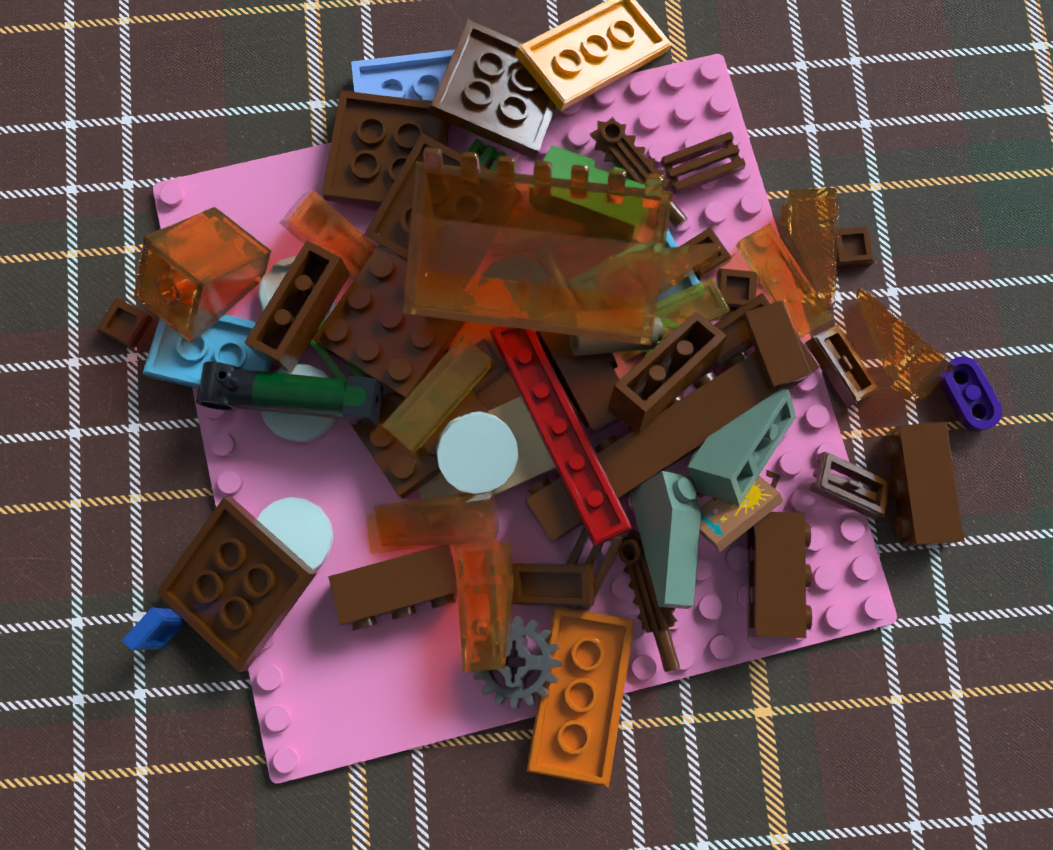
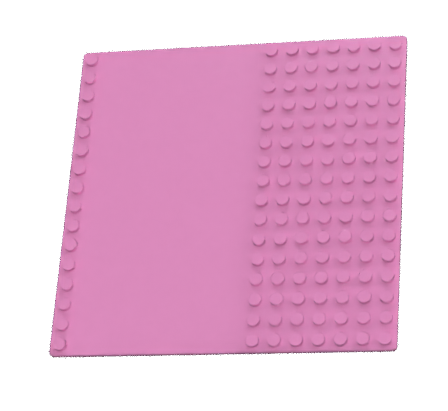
(399, 685)

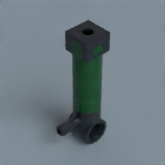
(230, 387)

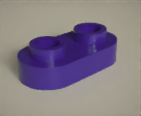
(973, 392)

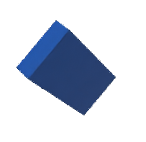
(154, 630)

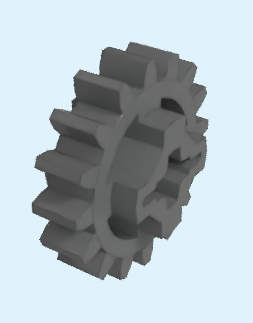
(517, 682)

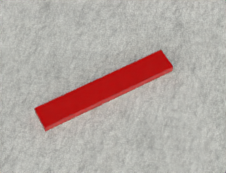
(561, 434)

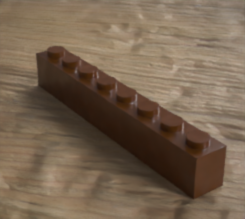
(665, 440)

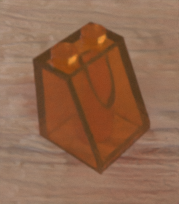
(198, 271)

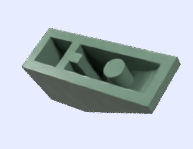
(740, 450)
(669, 533)

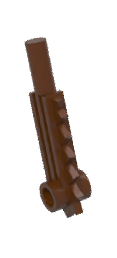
(620, 149)
(653, 617)

